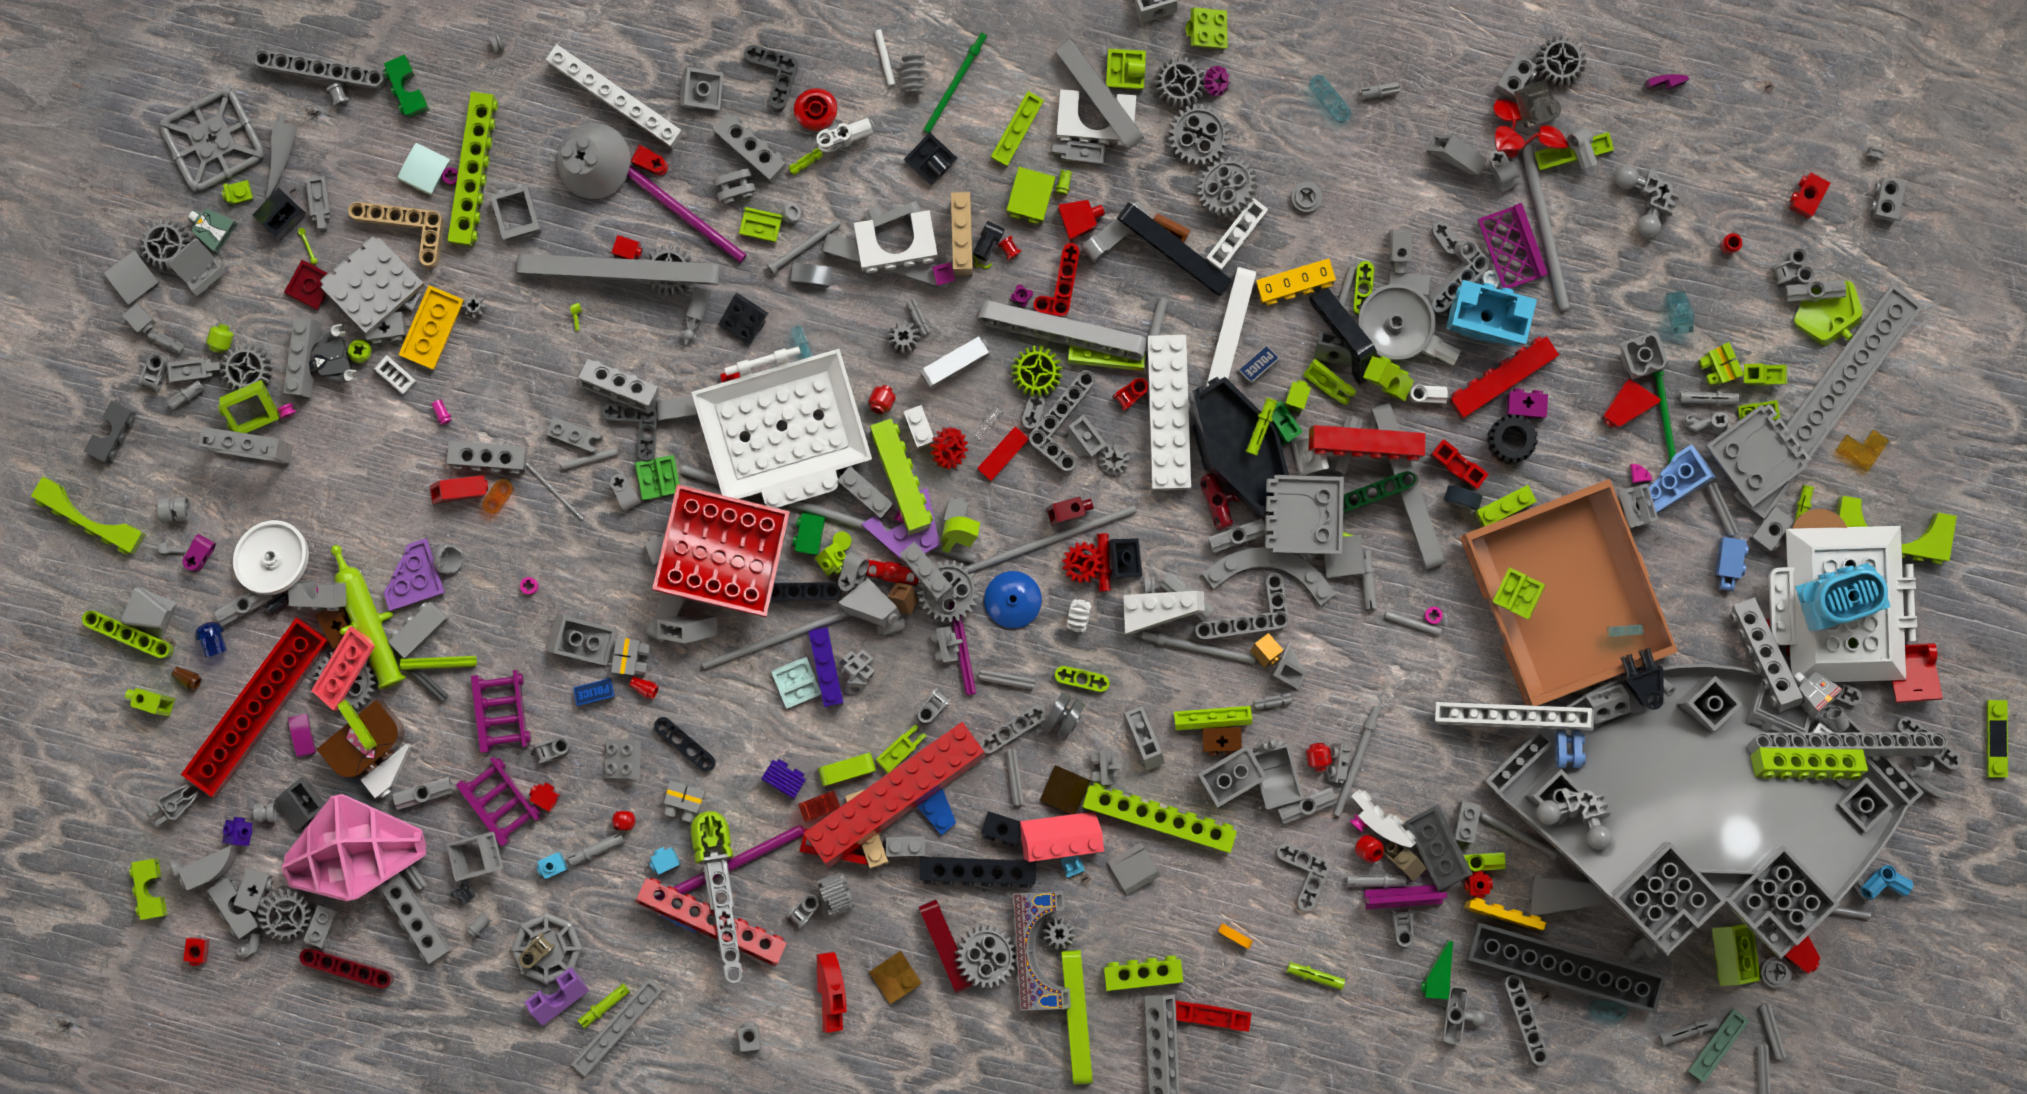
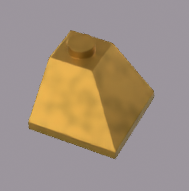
(895, 977)

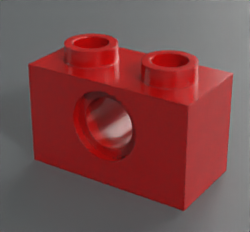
(1818, 188)

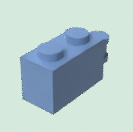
(1730, 561)

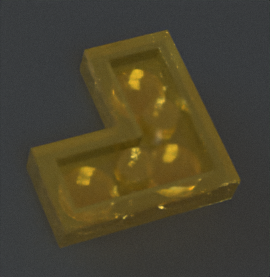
(1862, 454)

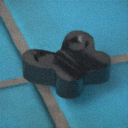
(463, 893)

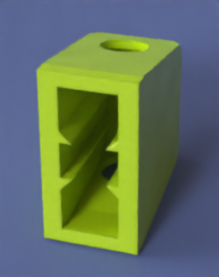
(150, 701)

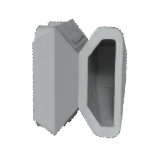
(1643, 355)
(148, 612)

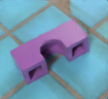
(546, 1007)

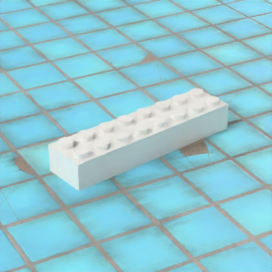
(1168, 412)

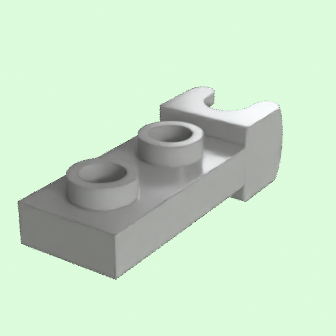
(573, 434)

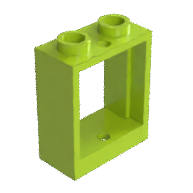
(257, 388)

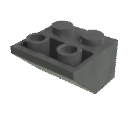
(300, 803)

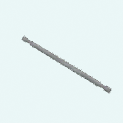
(553, 490)

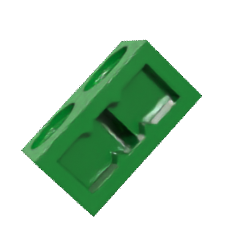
(1285, 423)

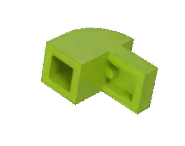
(1765, 375)
(959, 530)

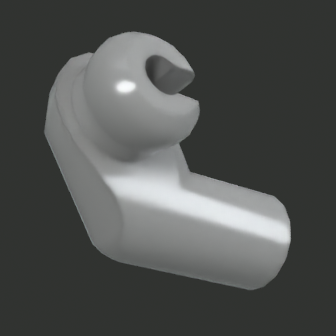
(1696, 425)
(251, 947)

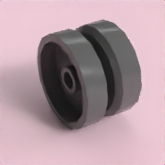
(1063, 716)

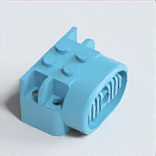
(1507, 314)
(1827, 600)

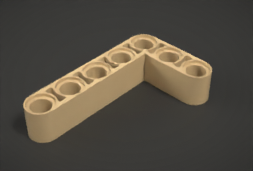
(405, 221)

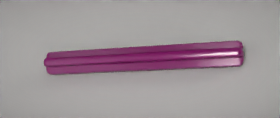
(963, 654)

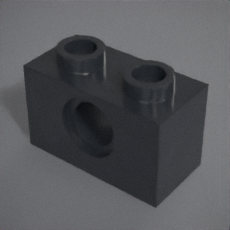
(990, 829)

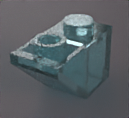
(1680, 312)

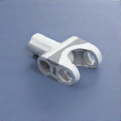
(834, 134)

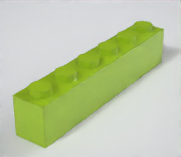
(900, 476)

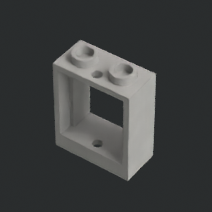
(522, 231)
(489, 853)

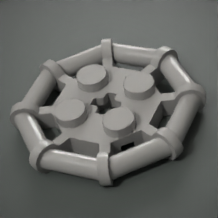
(557, 955)

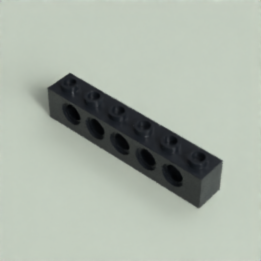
(928, 876)

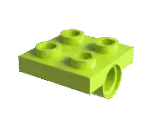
(1207, 28)
(1126, 69)

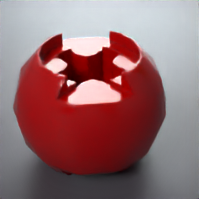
(623, 820)

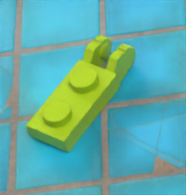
(1329, 382)
(899, 750)

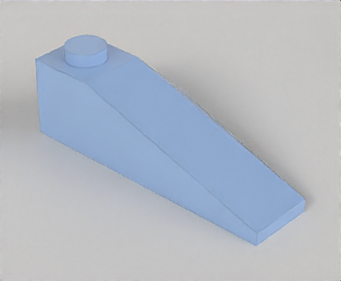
(1680, 478)

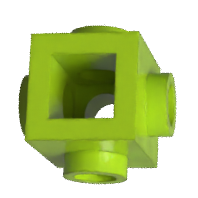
(831, 559)

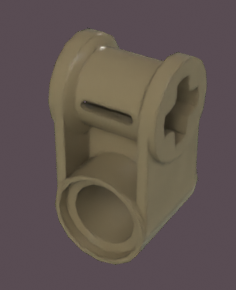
(536, 950)

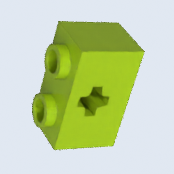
(1297, 396)

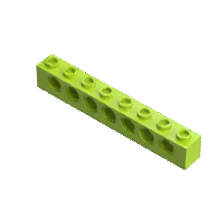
(477, 102)
(1224, 843)

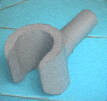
(163, 549)

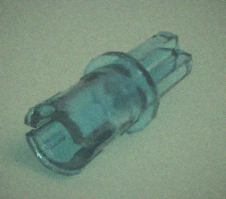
(801, 341)

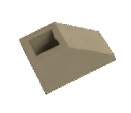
(1404, 860)

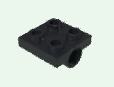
(930, 159)
(743, 318)

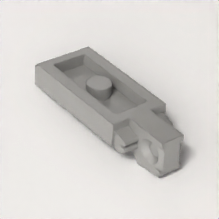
(1080, 152)
(318, 201)
(192, 370)

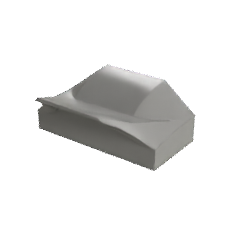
(1084, 438)

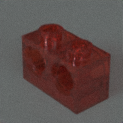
(819, 805)

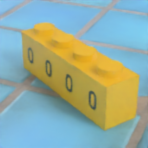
(1295, 281)

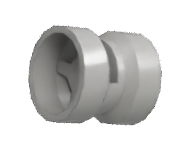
(264, 813)

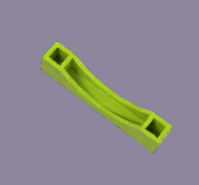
(54, 495)

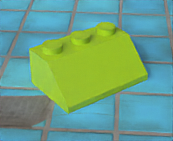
(1735, 955)

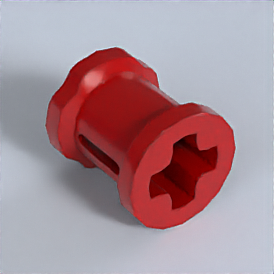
(1009, 248)

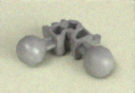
(1648, 225)
(1598, 836)

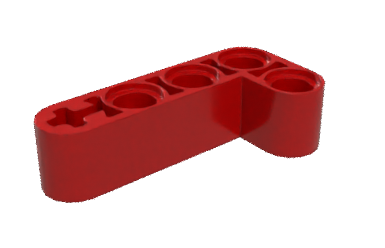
(1062, 280)

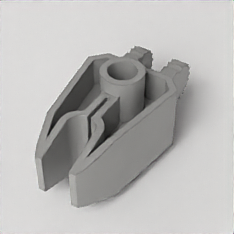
(172, 805)

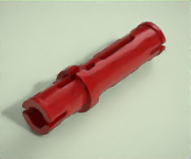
(1104, 577)

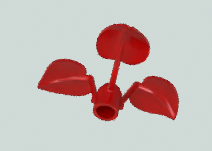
(1511, 142)

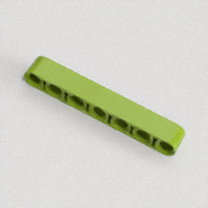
(1077, 1018)

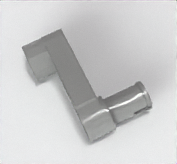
(889, 217)

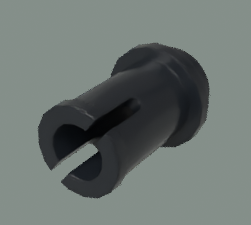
(275, 606)

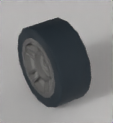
(1463, 497)

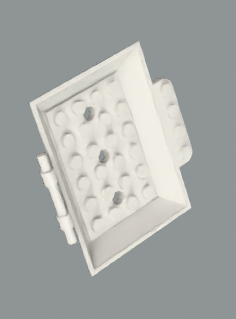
(788, 462)
(1878, 636)

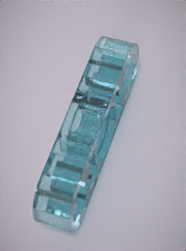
(1343, 106)

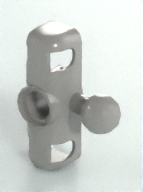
(1453, 1026)

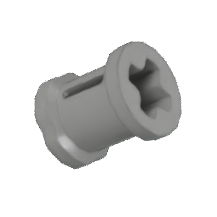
(337, 94)
(1721, 424)

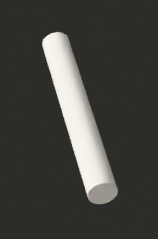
(884, 57)

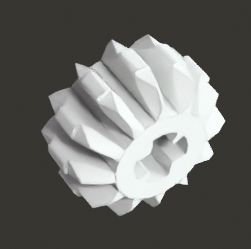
(1078, 615)

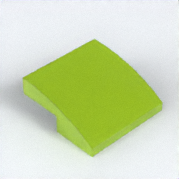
(1519, 593)

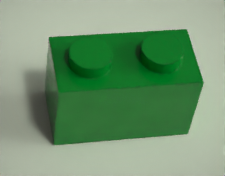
(809, 534)

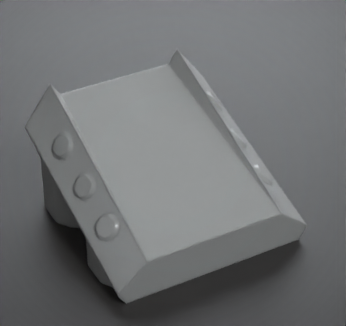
(1133, 868)

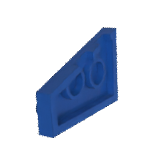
(938, 811)

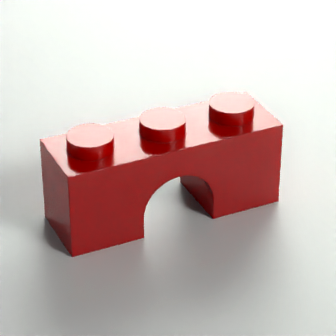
(1459, 466)

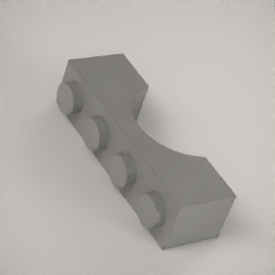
(298, 376)

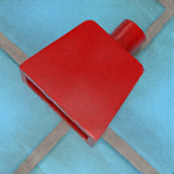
(1079, 217)

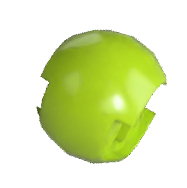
(366, 352)

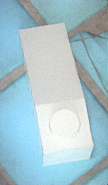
(385, 775)

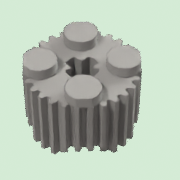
(834, 894)

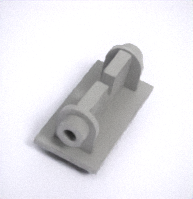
(1335, 771)

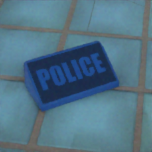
(594, 692)

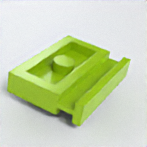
(760, 225)

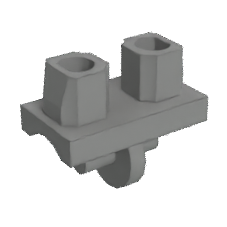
(947, 643)
(1108, 767)

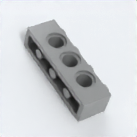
(724, 131)
(607, 387)
(457, 450)

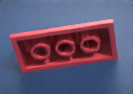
(1061, 836)

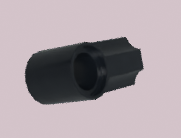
(989, 238)

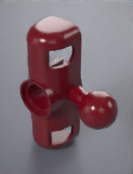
(1214, 490)

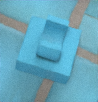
(1072, 865)

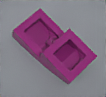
(1670, 80)
(301, 735)

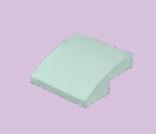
(423, 169)
(796, 682)

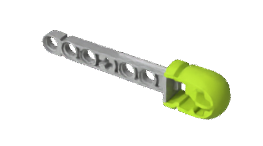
(717, 865)

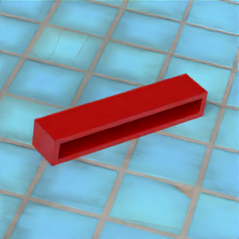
(1503, 377)
(1366, 442)

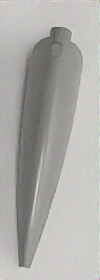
(281, 146)

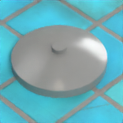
(1397, 321)

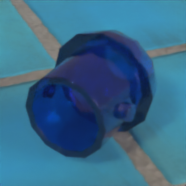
(210, 638)

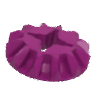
(1211, 86)

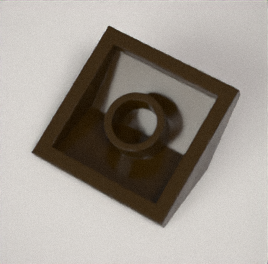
(1064, 790)

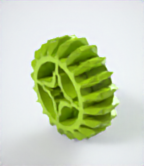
(1027, 369)

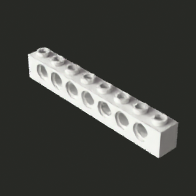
(614, 96)
(1514, 716)

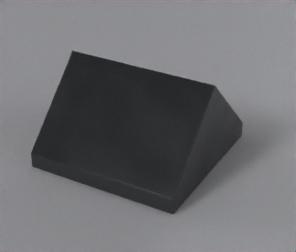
(1125, 558)

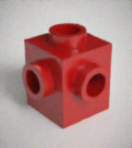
(1471, 882)

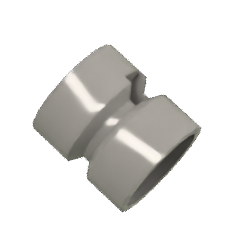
(173, 509)

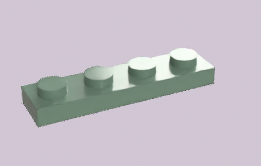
(1718, 1045)

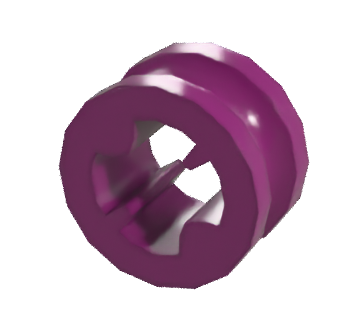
(447, 180)

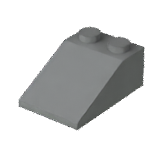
(581, 639)
(1232, 776)

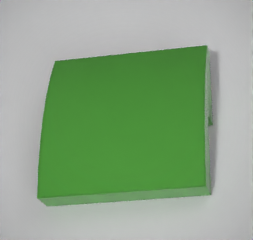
(657, 477)

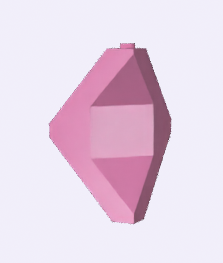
(351, 850)

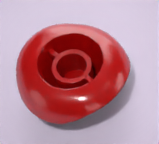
(815, 109)

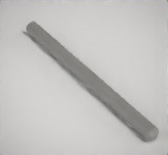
(1545, 228)

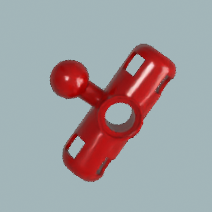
(891, 572)

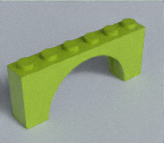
(1932, 544)

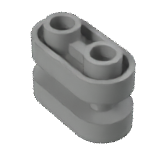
(744, 190)

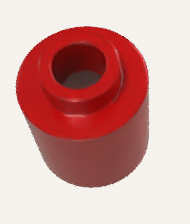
(1736, 242)

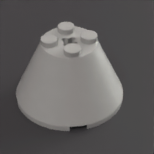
(593, 161)

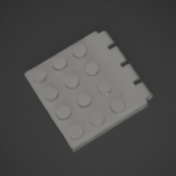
(371, 284)
(1758, 454)
(1305, 514)

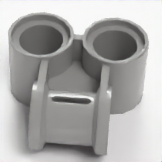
(1503, 171)
(1791, 269)

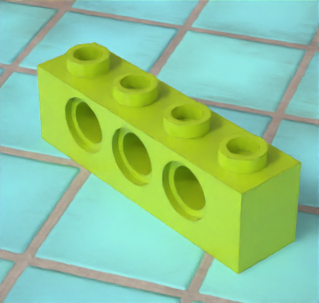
(1173, 975)

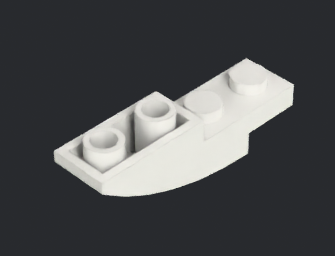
(1387, 827)

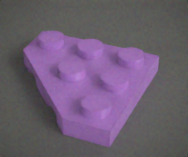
(414, 577)

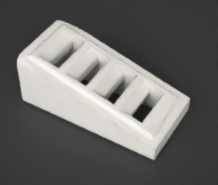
(382, 363)

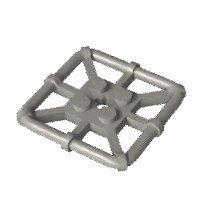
(200, 134)

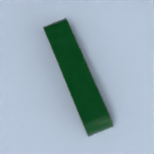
(1382, 492)

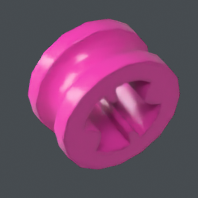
(286, 411)
(525, 590)
(1436, 620)
(1358, 823)

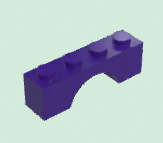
(826, 667)

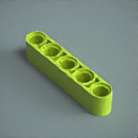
(119, 630)

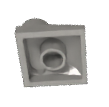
(701, 89)

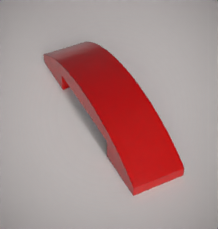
(1213, 1015)

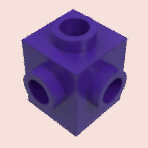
(237, 831)

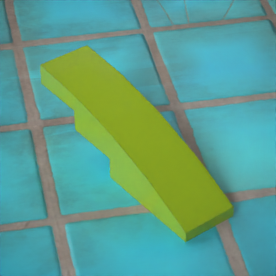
(1553, 157)

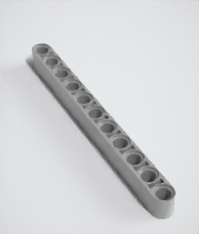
(618, 269)
(1872, 743)

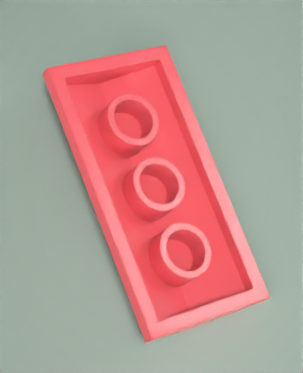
(343, 667)

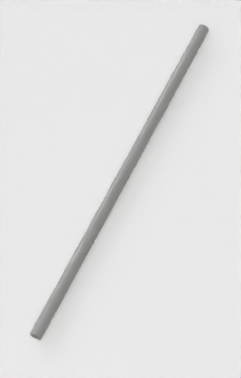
(823, 512)

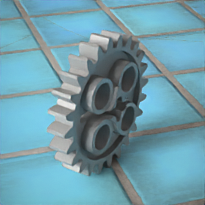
(1205, 118)
(1227, 186)
(962, 603)
(365, 684)
(972, 967)

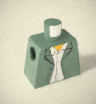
(212, 228)

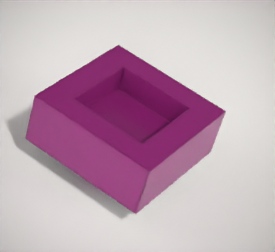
(943, 274)

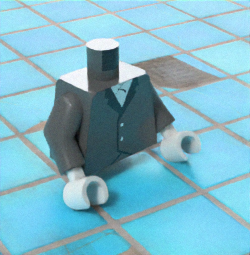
(332, 358)

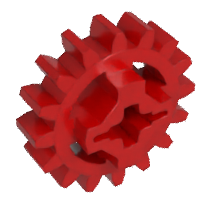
(947, 438)
(1076, 558)

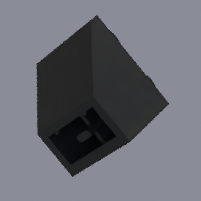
(279, 214)

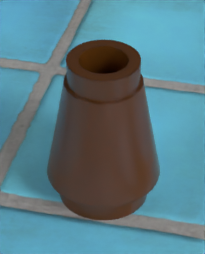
(189, 679)

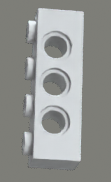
(1237, 234)

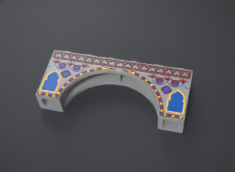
(1035, 989)

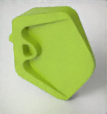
(1830, 318)

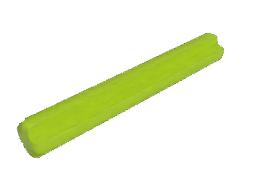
(438, 662)

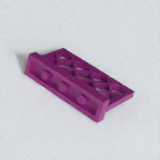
(1528, 241)
(1403, 897)

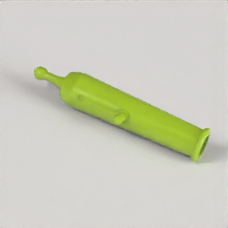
(369, 622)

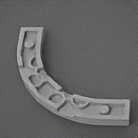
(1266, 558)

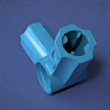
(1892, 880)

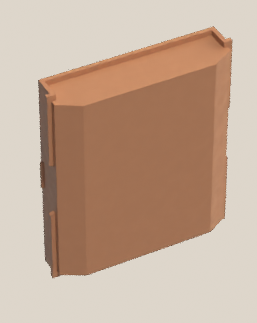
(1591, 583)

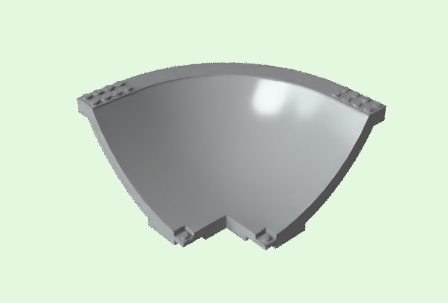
(1696, 820)

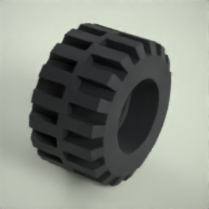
(1527, 432)

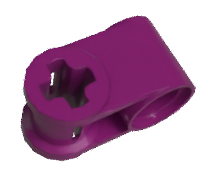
(199, 551)

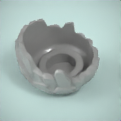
(447, 559)

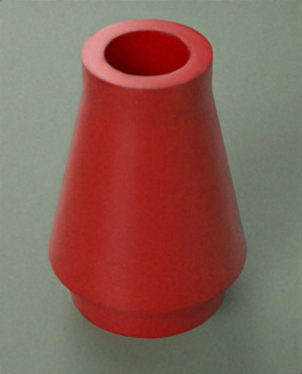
(644, 687)

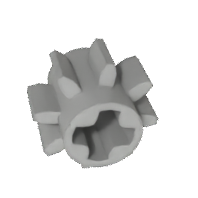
(470, 302)

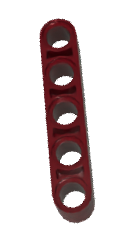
(944, 944)
(337, 964)

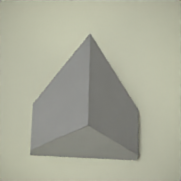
(1289, 669)

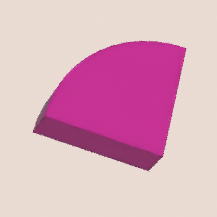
(1639, 474)

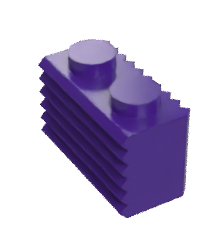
(783, 778)

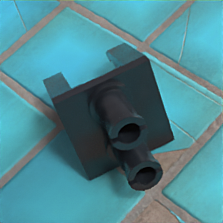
(1644, 681)

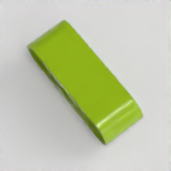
(846, 769)

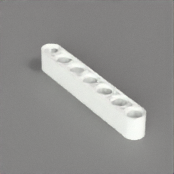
(1232, 324)

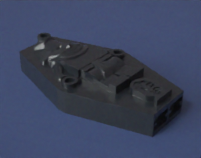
(1224, 428)

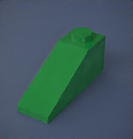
(1438, 977)

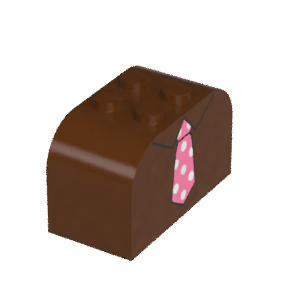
(348, 755)

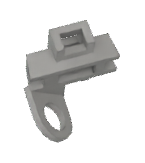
(857, 678)

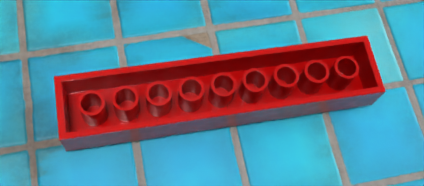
(255, 707)
(895, 794)

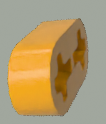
(1235, 936)

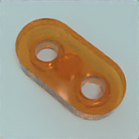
(496, 495)

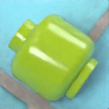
(219, 338)

